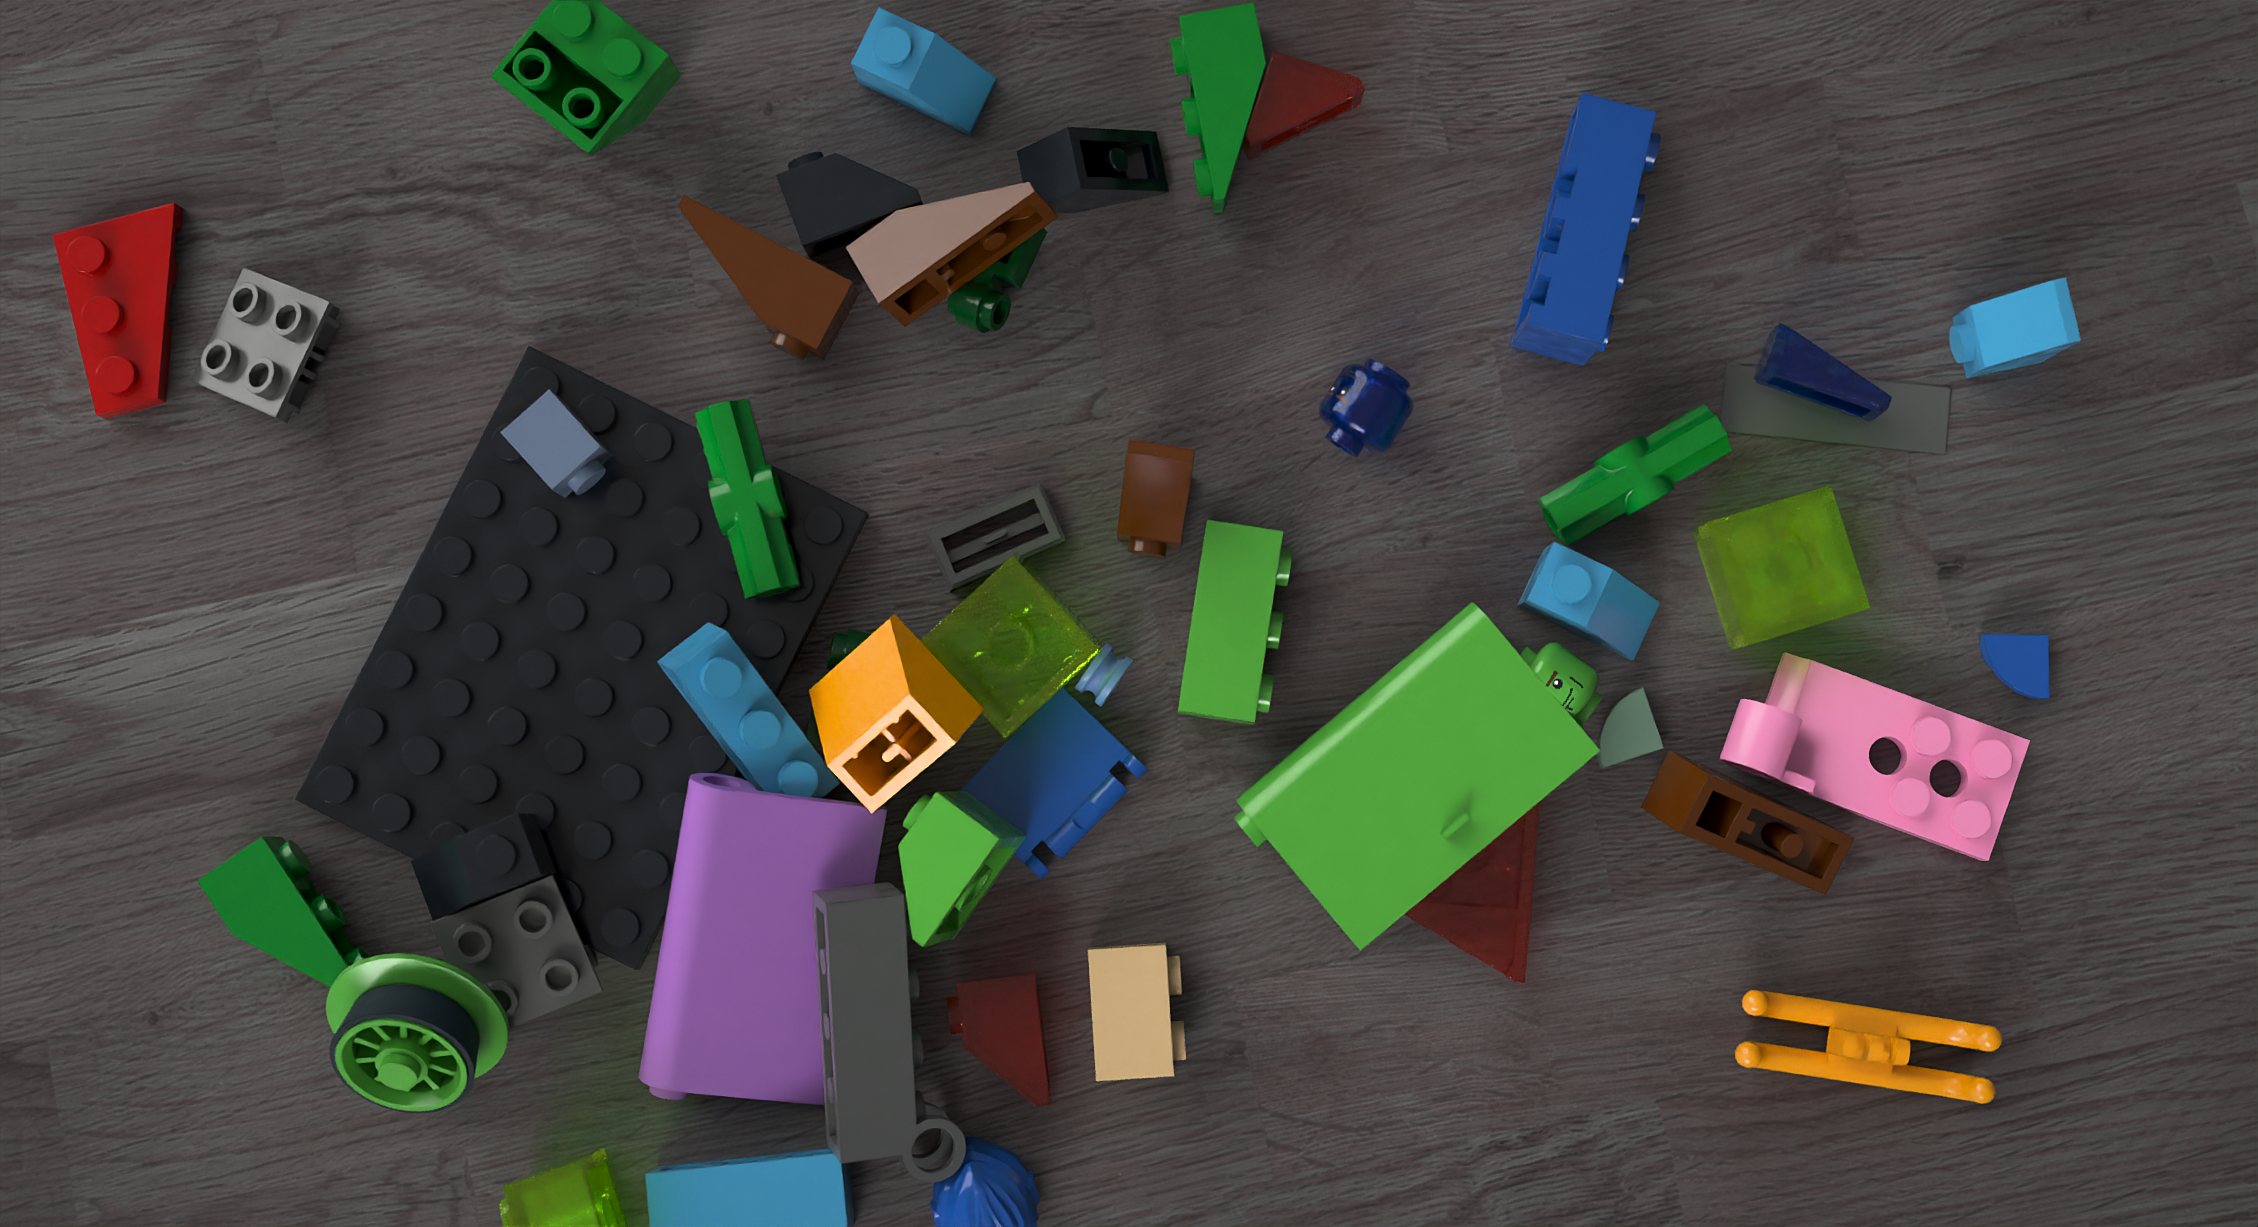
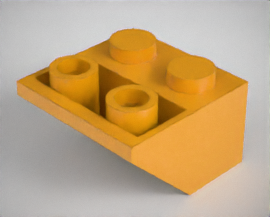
(888, 713)

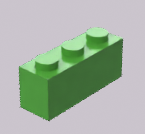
(1234, 623)

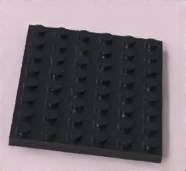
(533, 650)

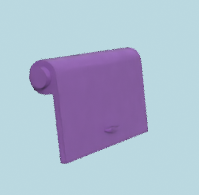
(738, 940)

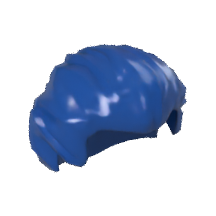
(986, 1190)

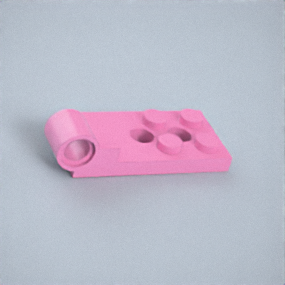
(1818, 743)

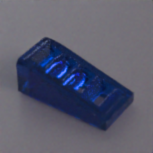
(1809, 372)

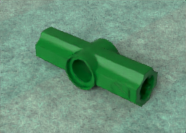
(1634, 475)
(747, 499)

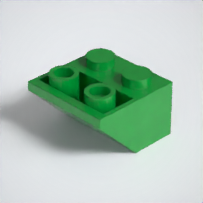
(587, 72)

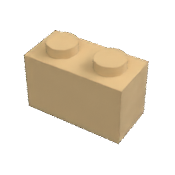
(1133, 1011)

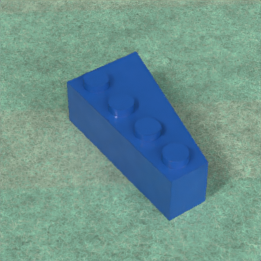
(1587, 230)

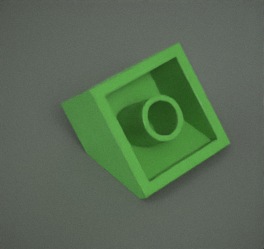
(951, 861)

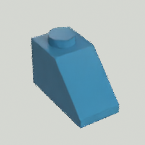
(922, 72)
(2015, 329)
(1589, 600)

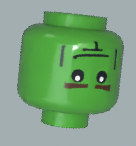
(1566, 678)

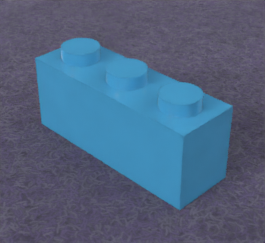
(745, 715)
(753, 1191)

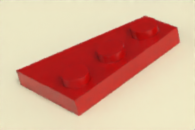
(120, 304)

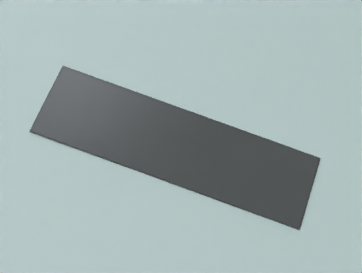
(1912, 422)

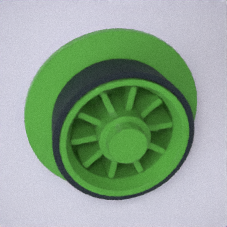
(413, 1031)

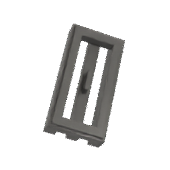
(988, 513)

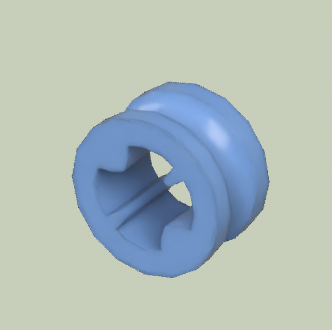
(1104, 674)

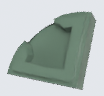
(1628, 731)

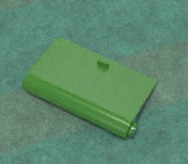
(1415, 775)

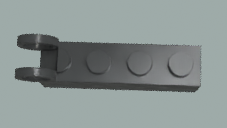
(869, 1034)

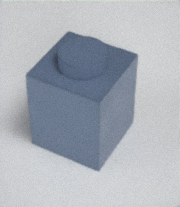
(558, 445)

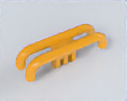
(1866, 1046)

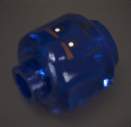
(1366, 408)

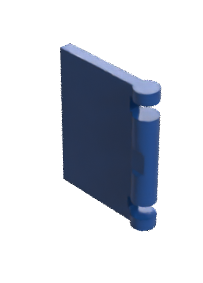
(1054, 778)

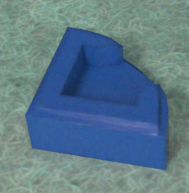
(2019, 662)

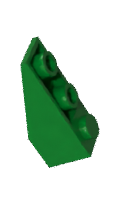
(1224, 74)
(277, 909)

